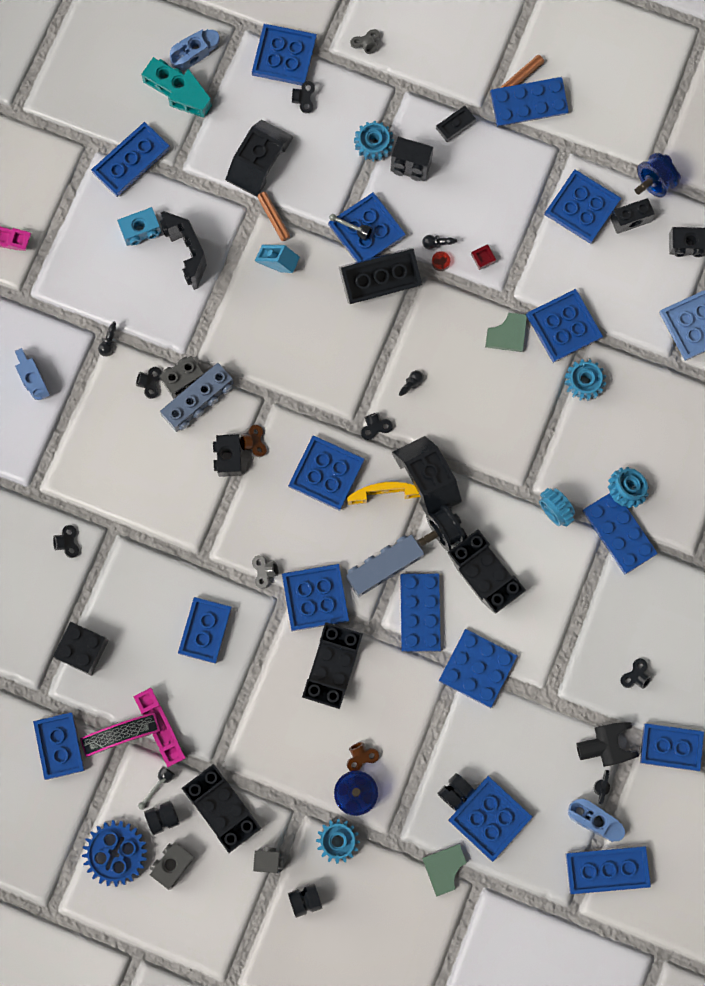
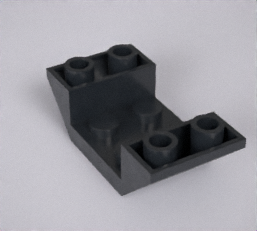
(257, 157)
(177, 228)
(429, 474)
(485, 572)
(332, 665)
(221, 808)

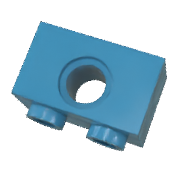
(142, 218)

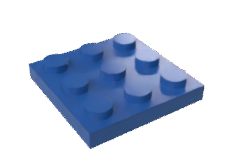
(284, 54)
(582, 206)
(372, 213)
(564, 325)
(326, 473)
(315, 597)
(477, 668)
(490, 818)

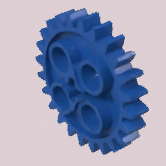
(131, 861)

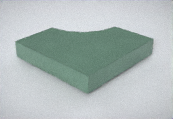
(509, 334)
(443, 868)

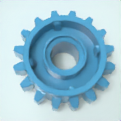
(373, 150)
(588, 370)
(628, 487)
(557, 507)
(337, 852)

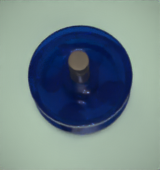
(657, 175)
(356, 793)

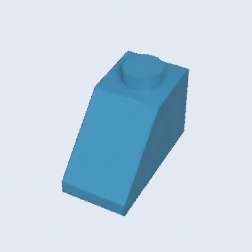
(277, 258)

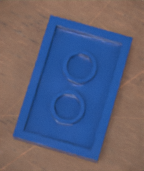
(204, 630)
(58, 746)
(671, 747)

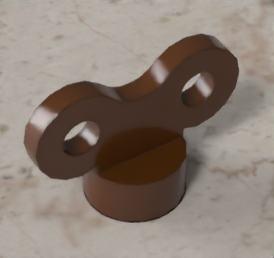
(253, 441)
(360, 756)

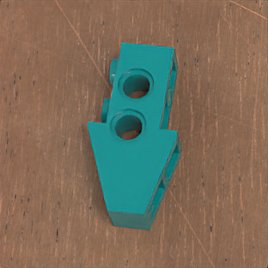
(189, 98)

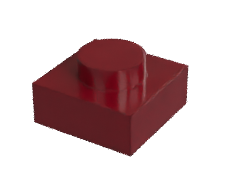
(483, 257)

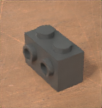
(180, 376)
(268, 861)

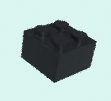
(411, 159)
(80, 648)

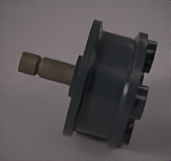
(444, 528)

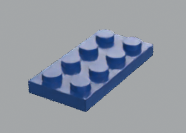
(529, 101)
(130, 159)
(619, 533)
(420, 613)
(608, 870)

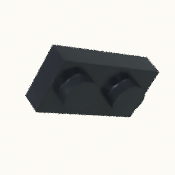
(455, 123)

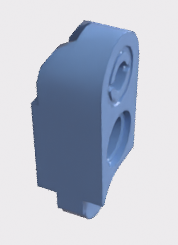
(206, 40)
(31, 376)
(611, 827)

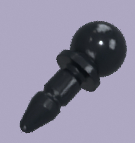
(431, 241)
(106, 348)
(414, 379)

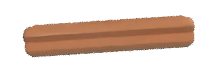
(525, 72)
(273, 216)

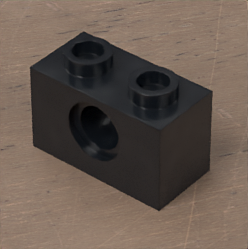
(632, 215)
(678, 238)
(230, 466)

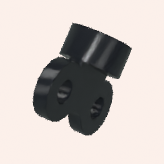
(302, 96)
(149, 381)
(375, 425)
(66, 541)
(637, 675)
(602, 787)

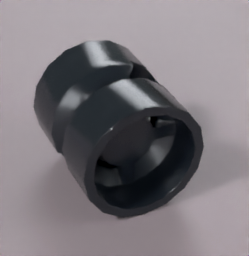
(455, 791)
(161, 818)
(305, 900)

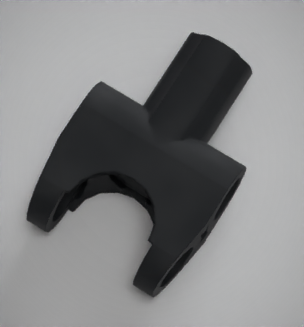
(606, 745)

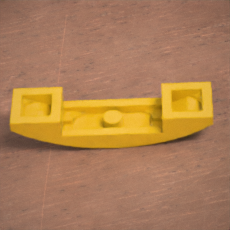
(360, 495)

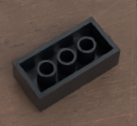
(380, 275)

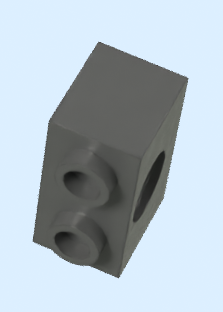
(162, 874)

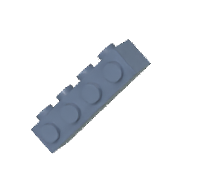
(197, 397)

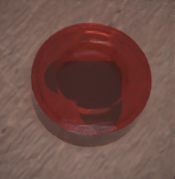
(440, 261)

